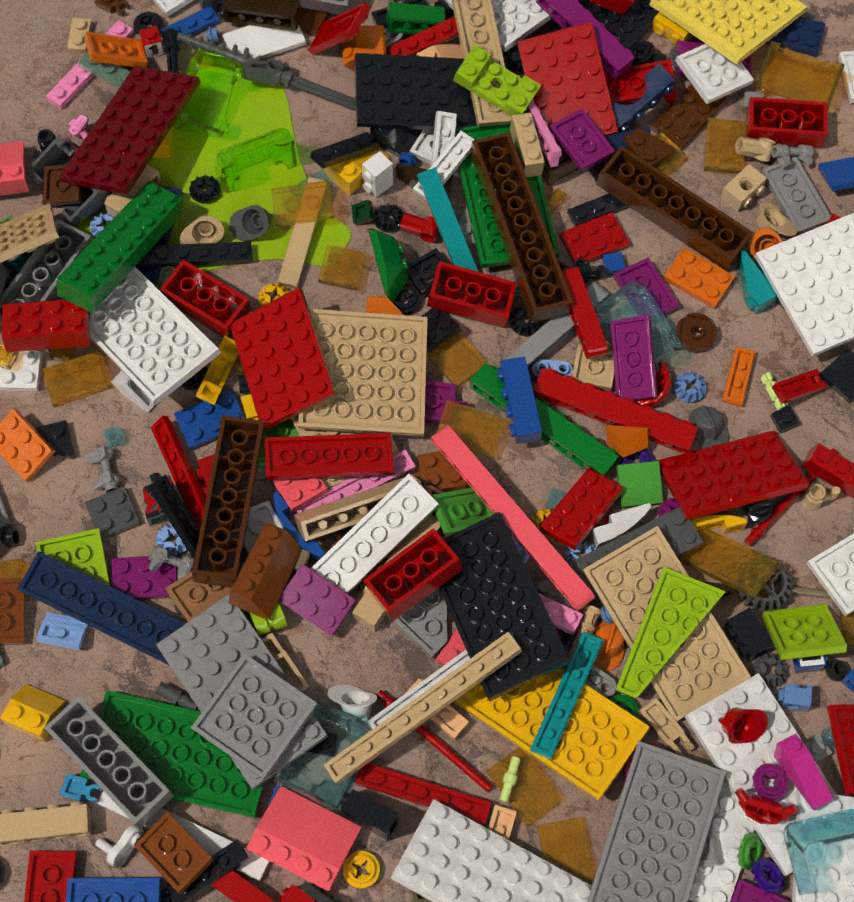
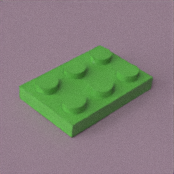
(459, 510)

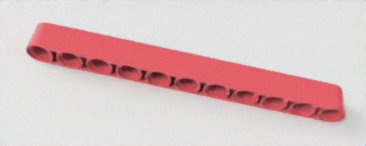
(518, 523)

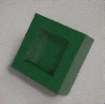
(362, 212)

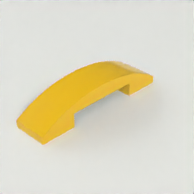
(218, 371)
(727, 523)

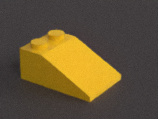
(349, 172)

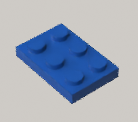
(202, 421)

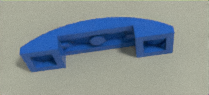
(282, 512)

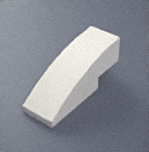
(619, 525)

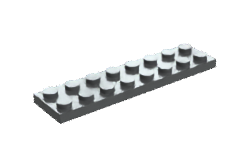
(676, 529)

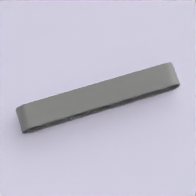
(554, 331)

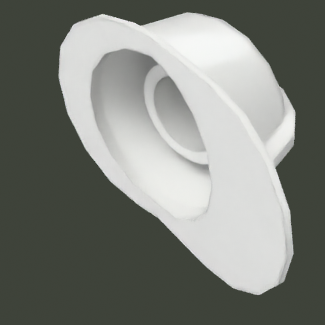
(353, 700)

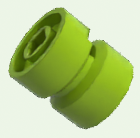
(275, 621)

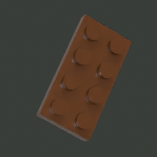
(686, 116)

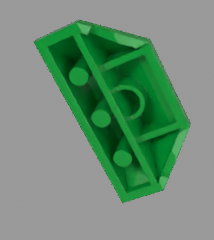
(389, 262)

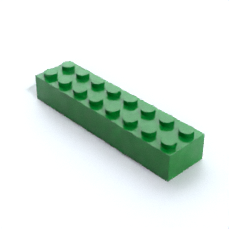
(119, 247)

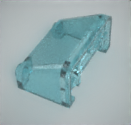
(636, 301)
(309, 775)

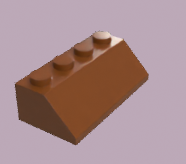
(265, 572)

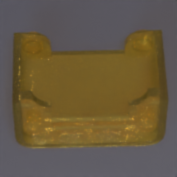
(798, 76)

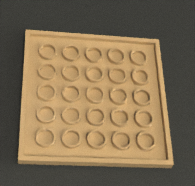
(375, 372)

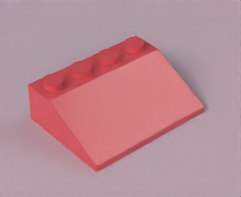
(13, 168)
(304, 838)

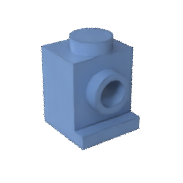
(794, 697)

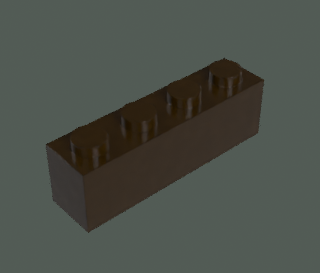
(264, 13)

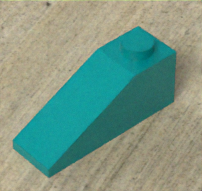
(755, 286)

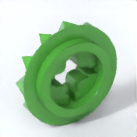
(749, 850)

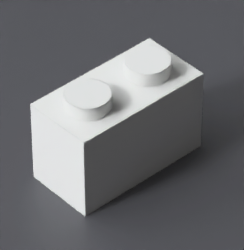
(377, 174)

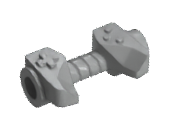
(783, 153)
(107, 480)
(159, 555)

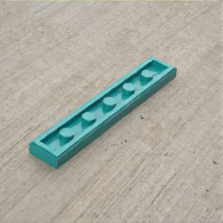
(446, 219)
(566, 696)

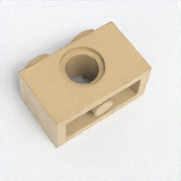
(749, 179)

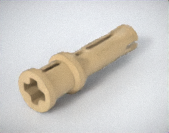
(586, 625)

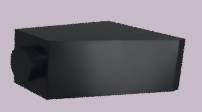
(369, 813)

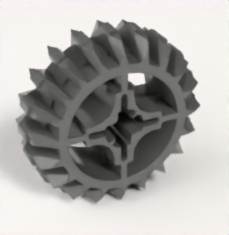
(771, 599)

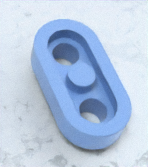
(553, 364)

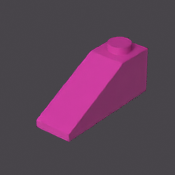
(802, 771)

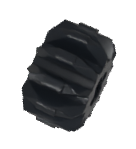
(758, 511)

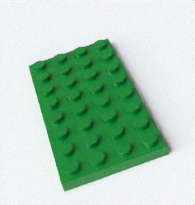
(485, 232)
(178, 755)

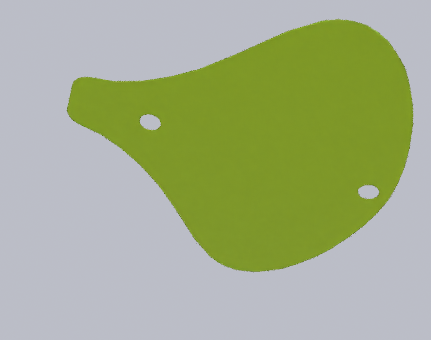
(251, 112)

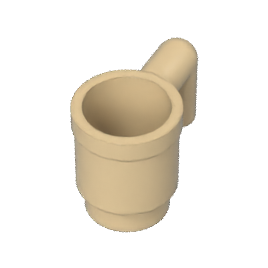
(816, 495)

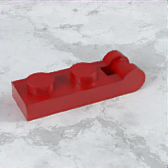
(799, 386)

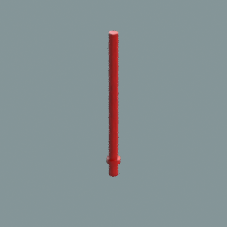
(757, 532)
(441, 747)

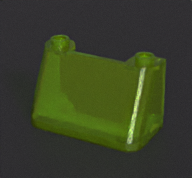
(209, 103)
(274, 144)

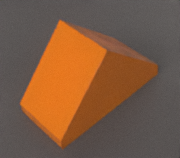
(627, 439)

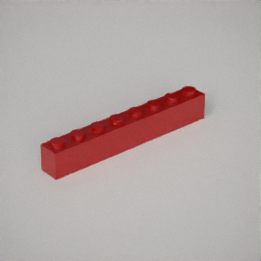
(612, 410)

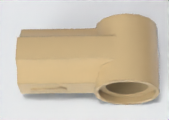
(756, 148)

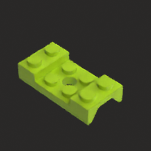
(478, 73)

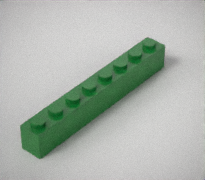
(556, 429)

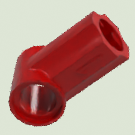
(420, 226)

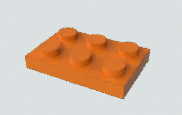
(115, 50)
(698, 278)
(23, 445)

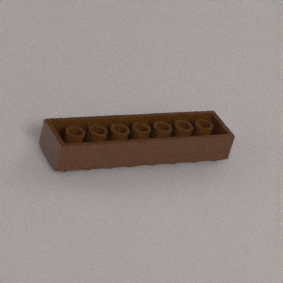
(673, 208)
(228, 501)

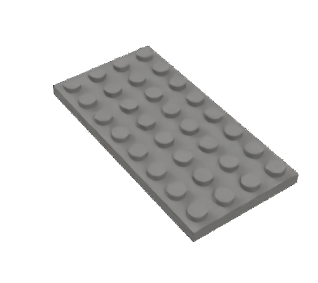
(206, 654)
(657, 829)

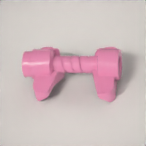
(78, 126)

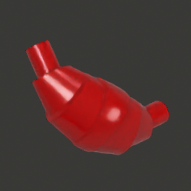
(664, 385)
(764, 809)

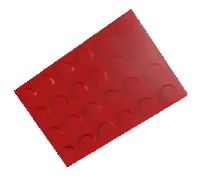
(569, 76)
(282, 359)
(731, 475)

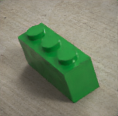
(412, 17)

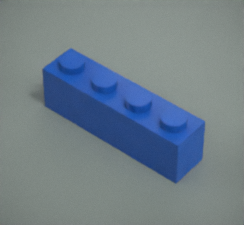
(520, 400)

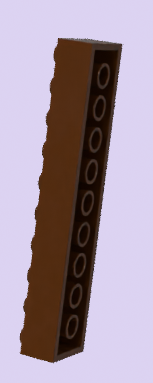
(521, 227)

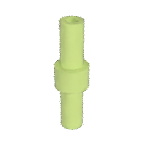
(509, 779)

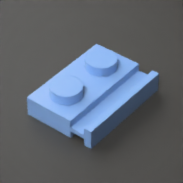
(61, 631)

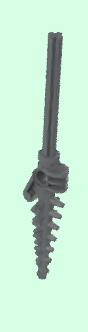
(269, 72)

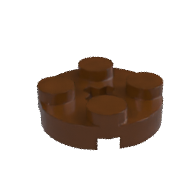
(704, 326)

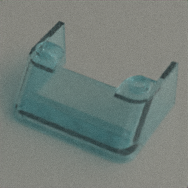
(806, 844)

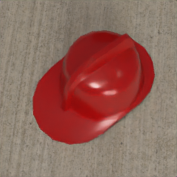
(744, 724)

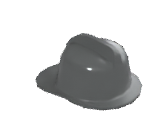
(250, 222)
(710, 426)

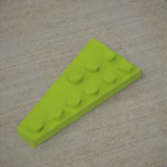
(670, 618)

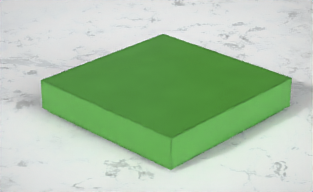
(640, 483)

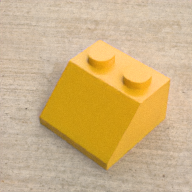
(32, 711)

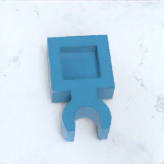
(77, 788)

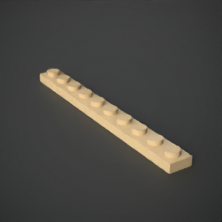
(422, 708)

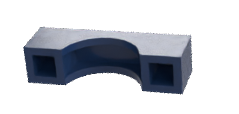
(658, 84)

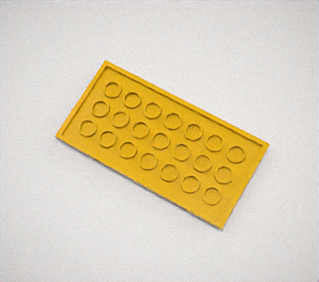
(593, 744)

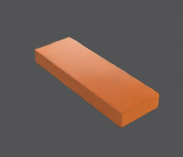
(738, 376)

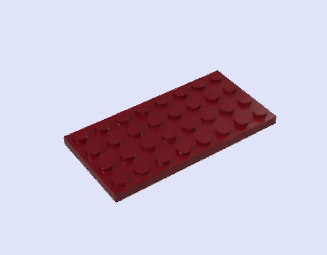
(130, 130)

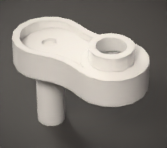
(122, 849)

